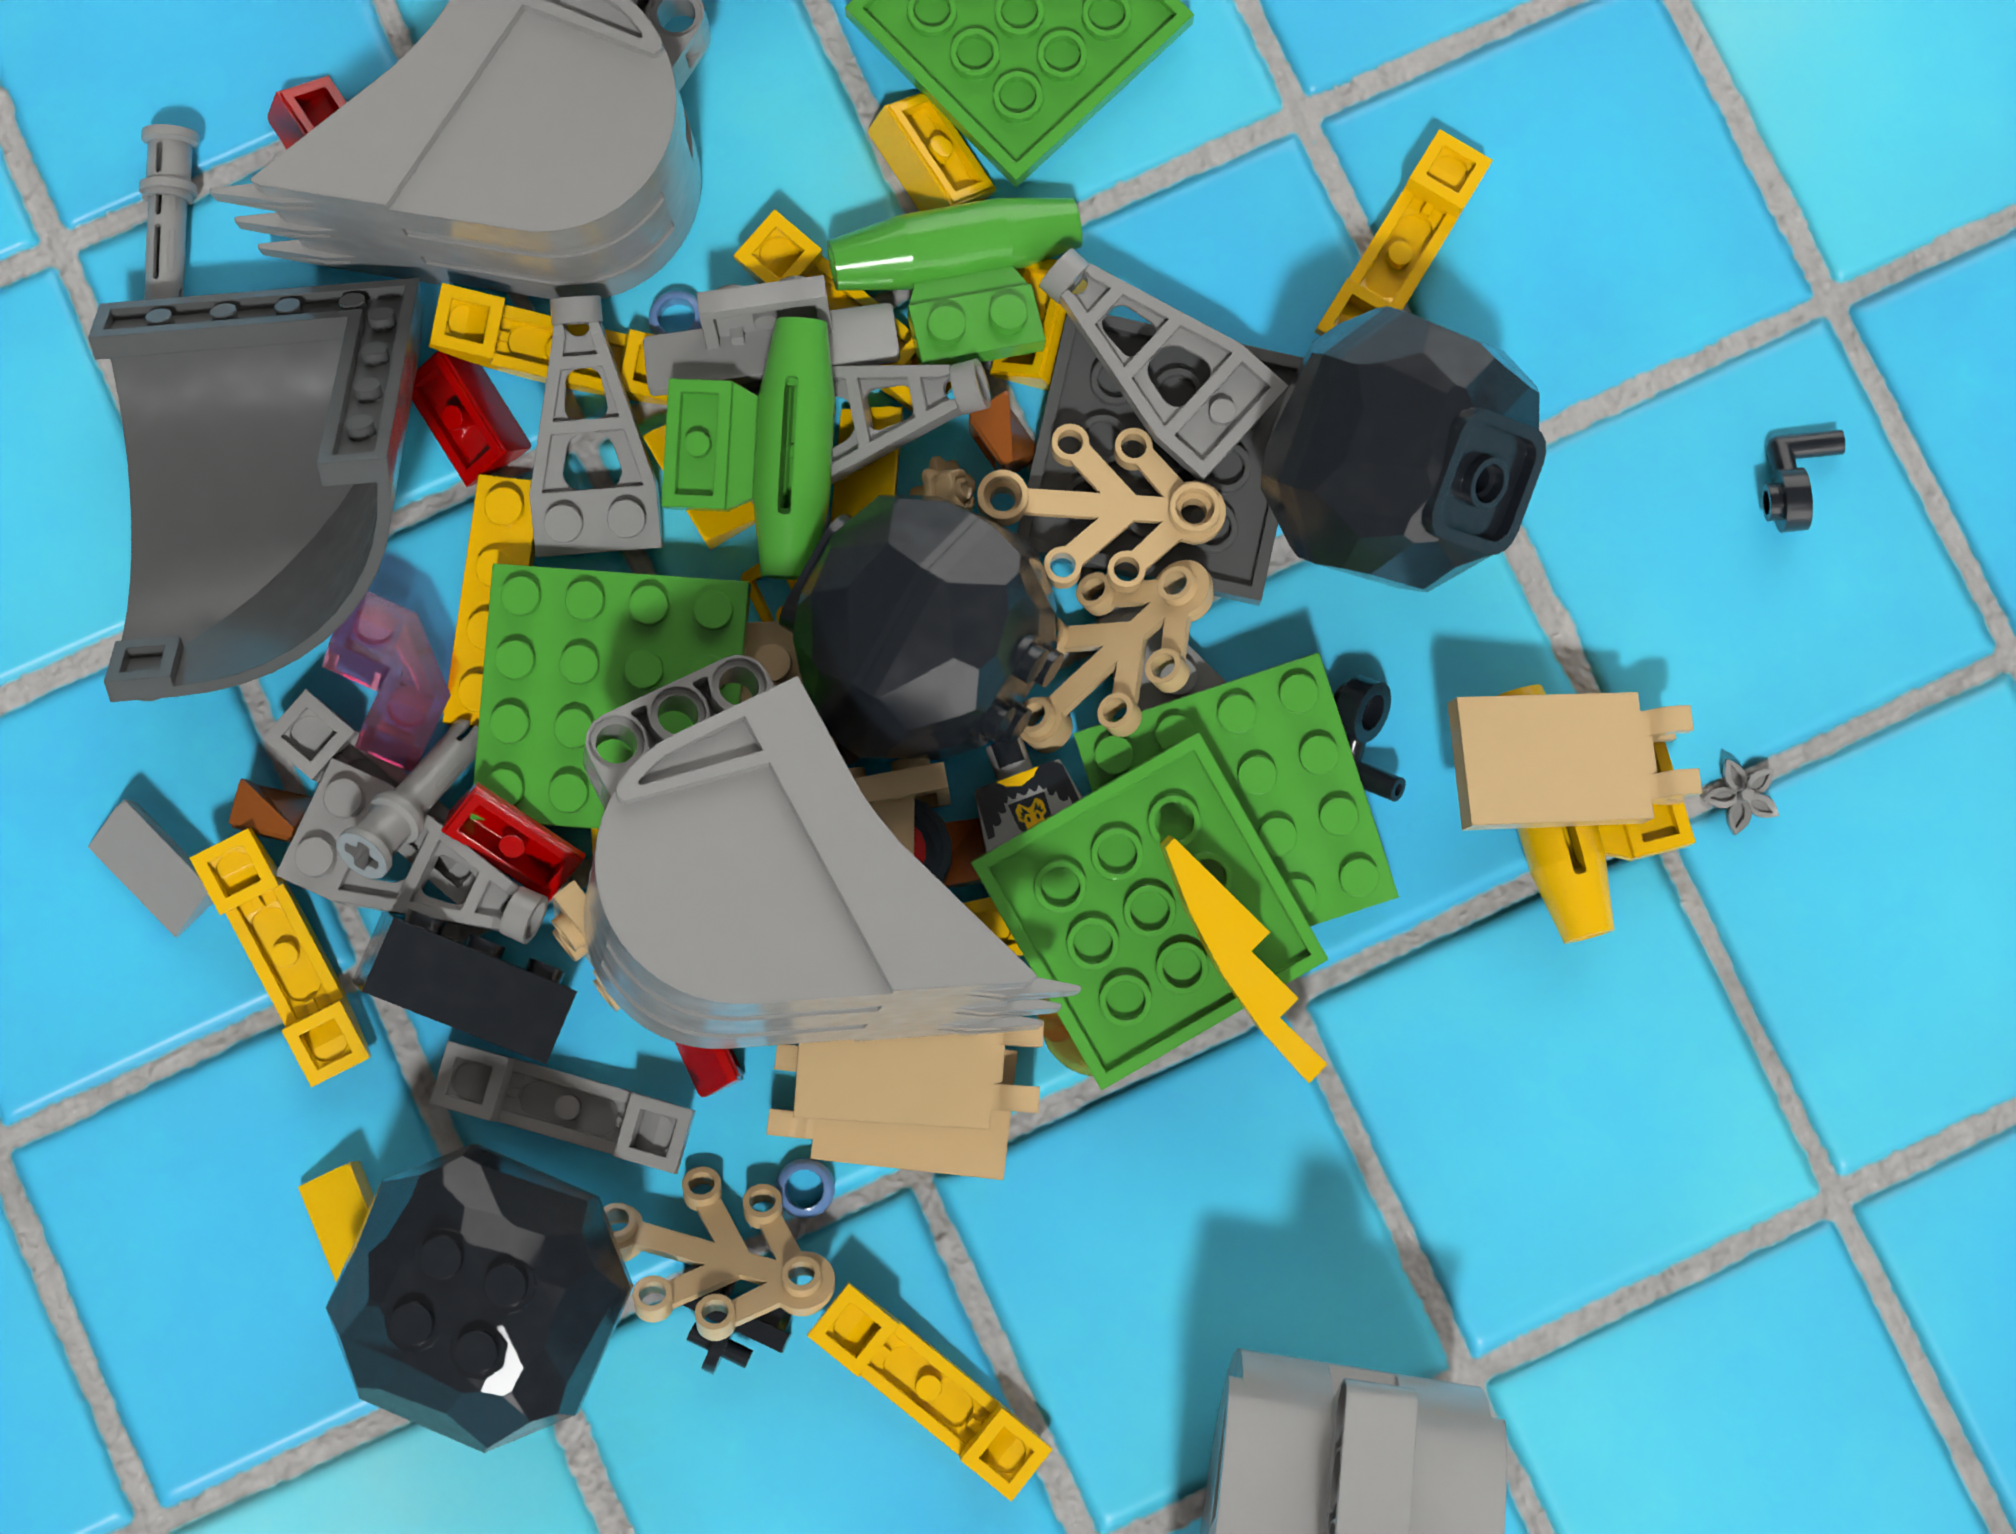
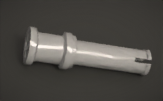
(168, 194)
(399, 814)

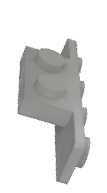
(740, 326)

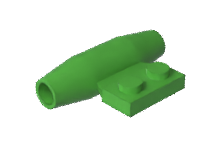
(962, 272)
(762, 448)

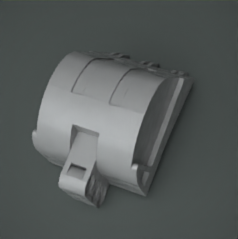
(503, 154)
(764, 896)
(1351, 1452)

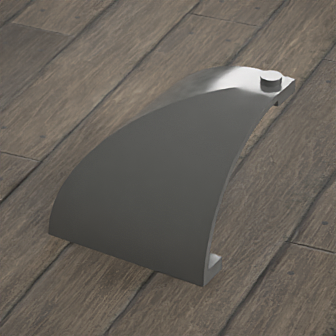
(254, 471)

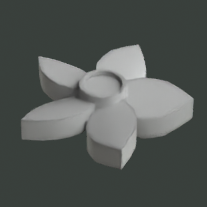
(1742, 796)

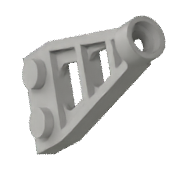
(928, 399)
(1217, 414)
(600, 518)
(343, 803)

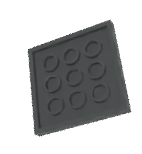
(1088, 397)

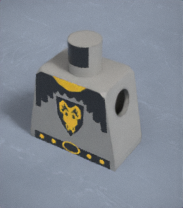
(1021, 793)

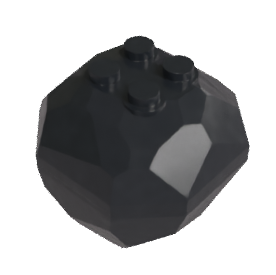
(1403, 451)
(922, 629)
(479, 1297)

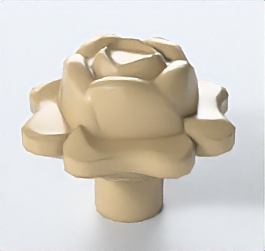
(948, 482)

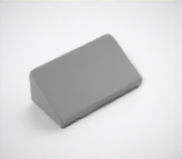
(151, 866)

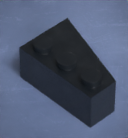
(465, 984)

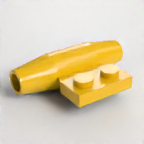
(1571, 860)

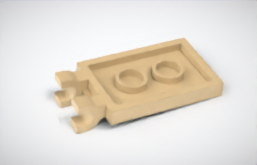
(1564, 760)
(912, 1080)
(901, 1146)

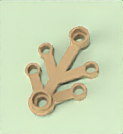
(1112, 506)
(1123, 649)
(724, 1260)

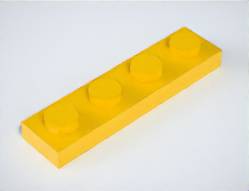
(498, 535)

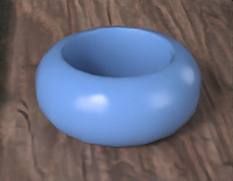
(667, 300)
(828, 1187)

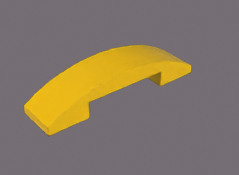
(1411, 231)
(782, 251)
(520, 341)
(284, 955)
(930, 1390)

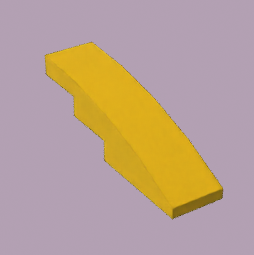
(1229, 937)

